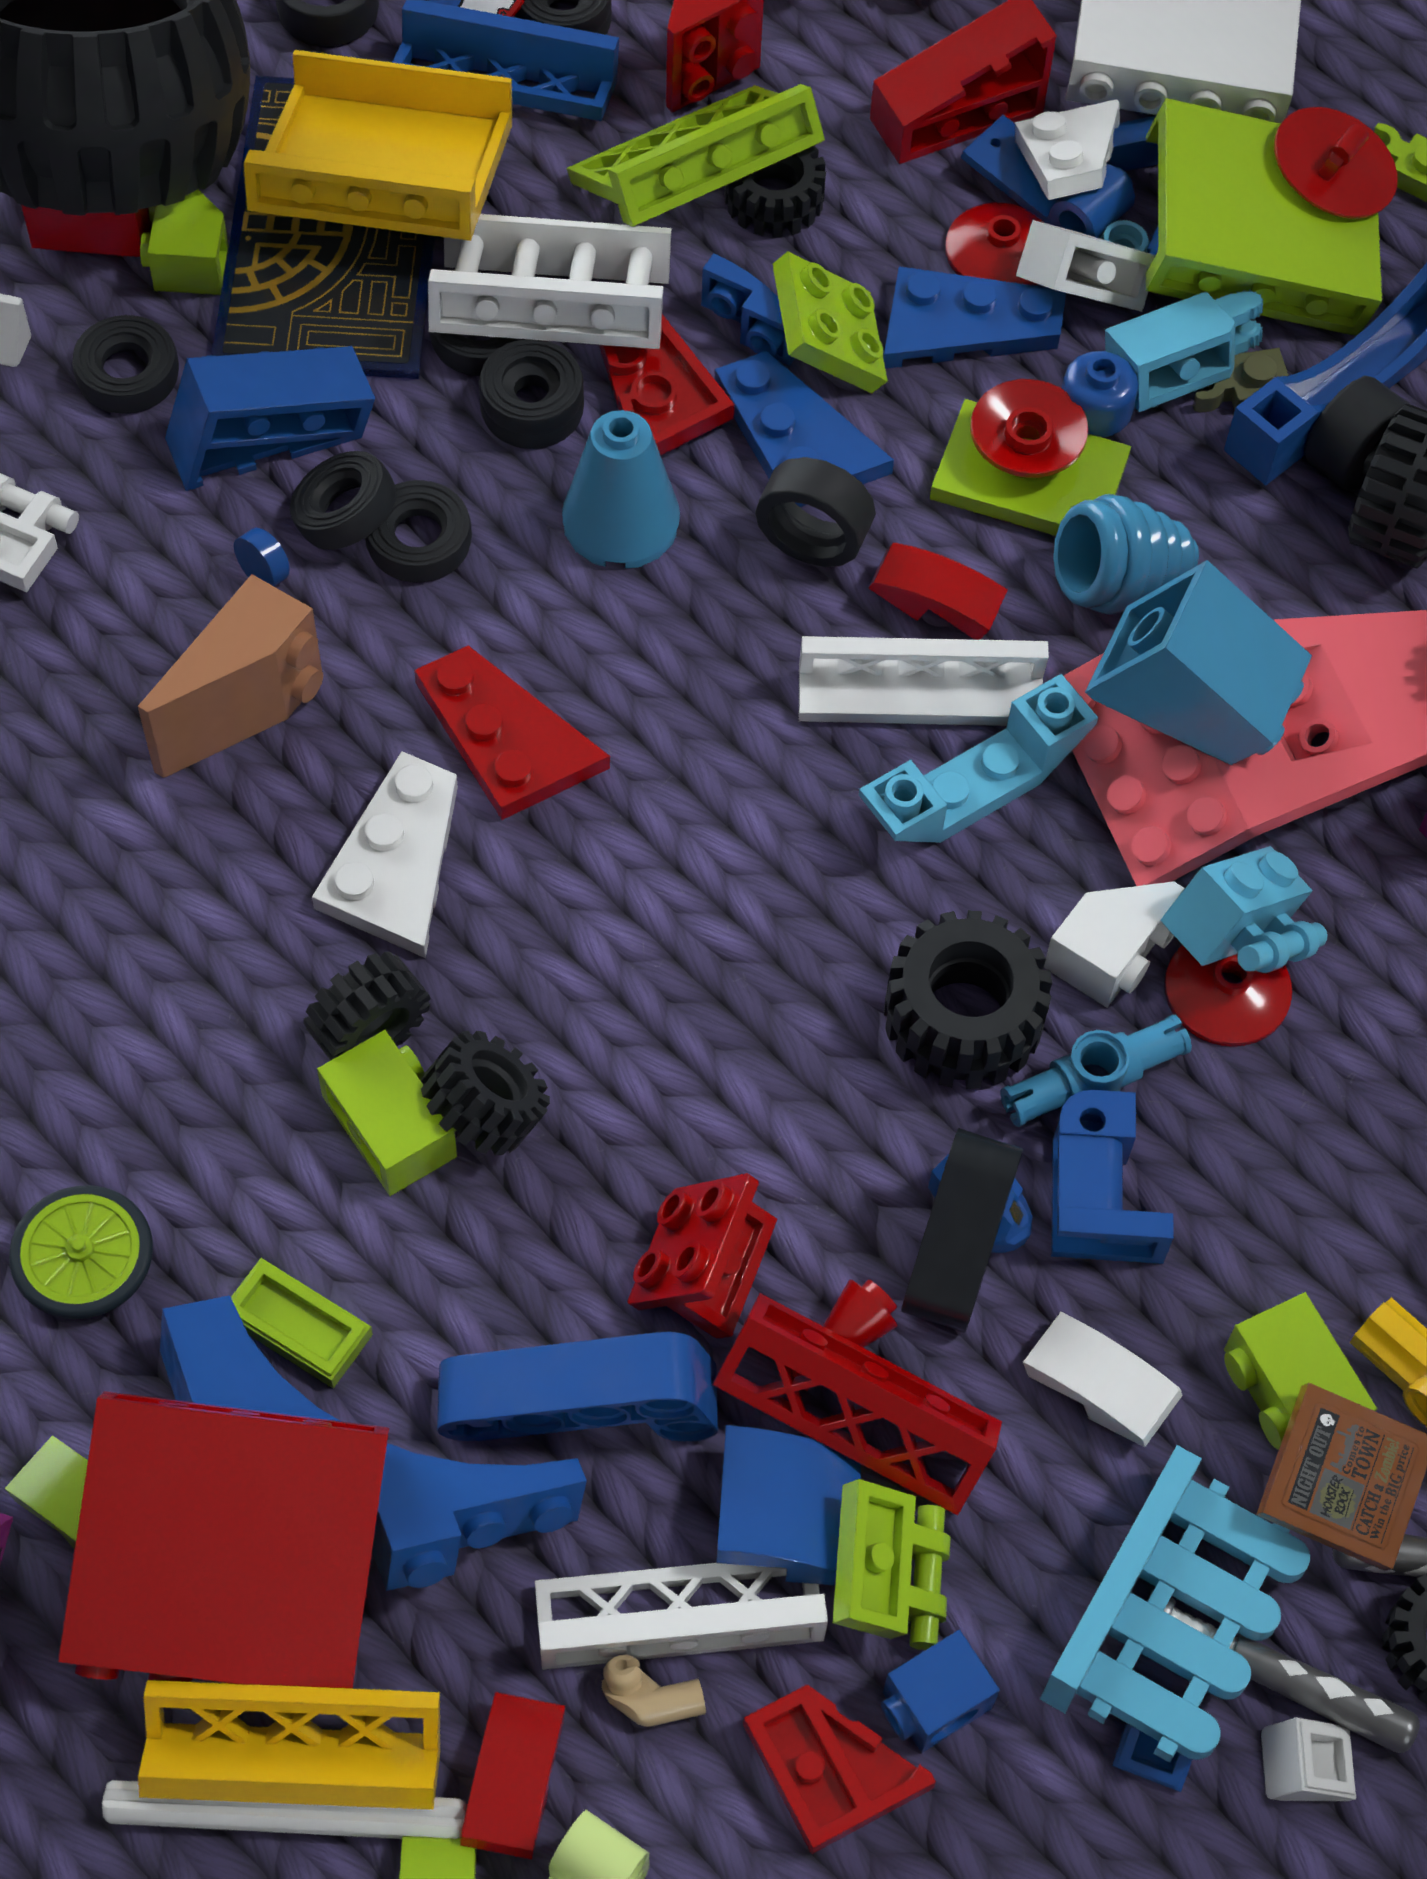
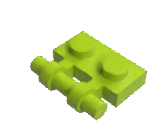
(876, 1564)

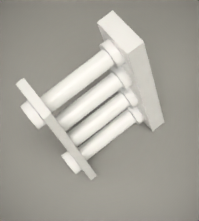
(553, 307)

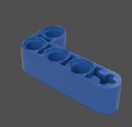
(581, 1386)

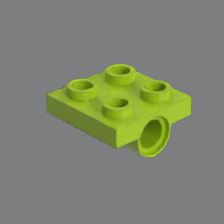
(829, 322)

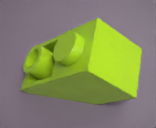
(186, 246)

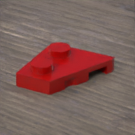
(829, 1767)

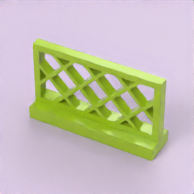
(701, 151)

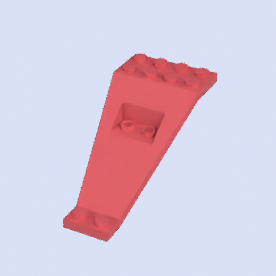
(1184, 807)

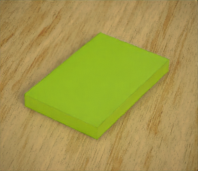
(1035, 503)

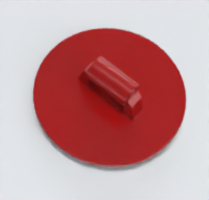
(1335, 162)

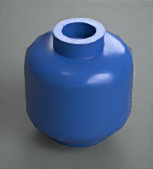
(1104, 389)

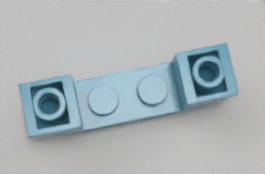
(937, 805)

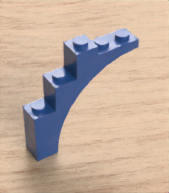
(424, 1501)

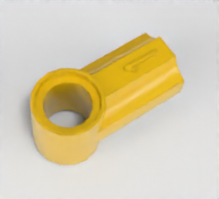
(1399, 1349)

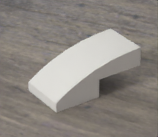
(1105, 1377)

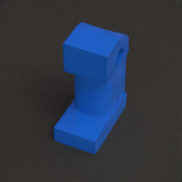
(1087, 1184)

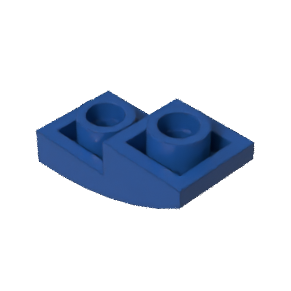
(744, 298)

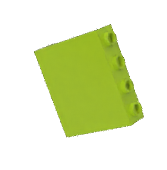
(1240, 226)

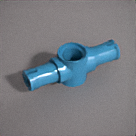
(1119, 1054)

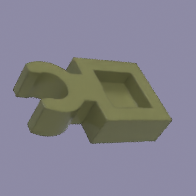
(1249, 374)

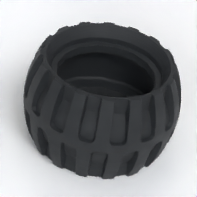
(118, 100)

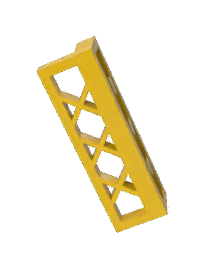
(293, 1756)

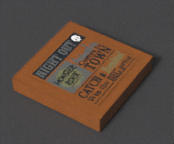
(1346, 1477)

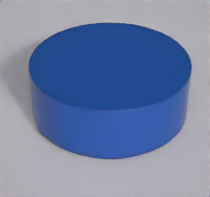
(262, 556)

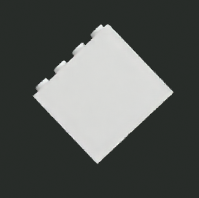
(1190, 51)

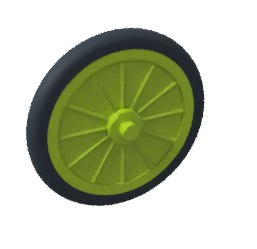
(81, 1252)

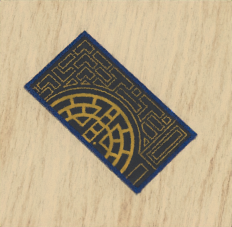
(318, 280)

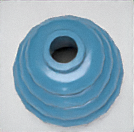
(1118, 552)

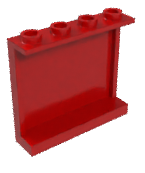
(222, 1544)

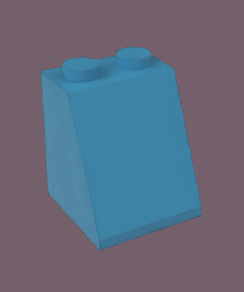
(1202, 667)

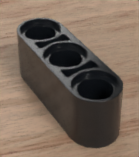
(961, 1230)

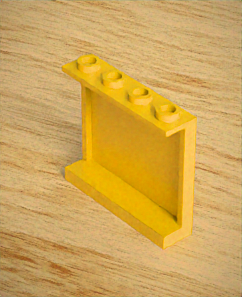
(383, 146)

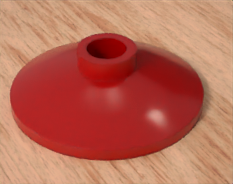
(989, 242)
(1034, 412)
(1224, 1010)

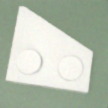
(1069, 147)

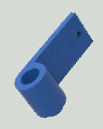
(1009, 171)

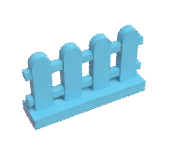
(1165, 1639)

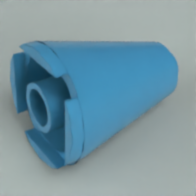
(621, 495)

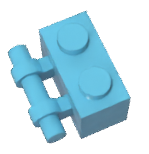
(1246, 911)

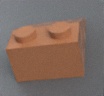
(234, 678)

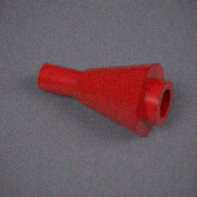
(861, 1314)

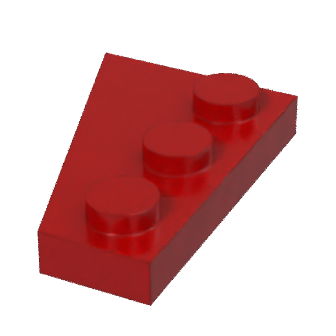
(667, 389)
(505, 733)

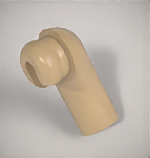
(644, 1699)

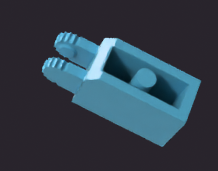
(1186, 344)

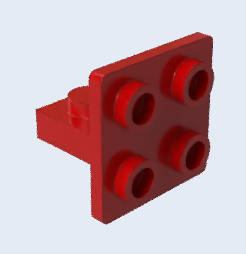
(705, 1253)

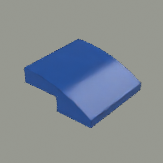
(782, 1503)

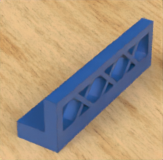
(515, 49)

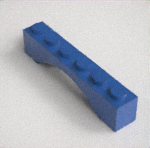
(1275, 421)

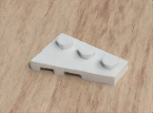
(394, 857)

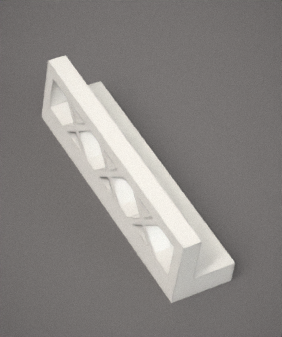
(916, 679)
(680, 1627)

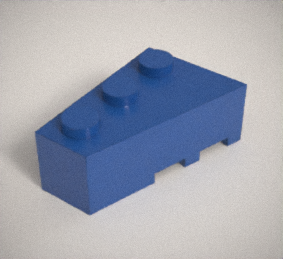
(263, 405)

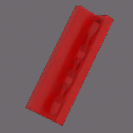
(870, 1382)

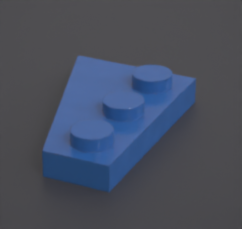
(959, 314)
(791, 421)

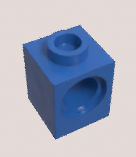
(938, 1692)

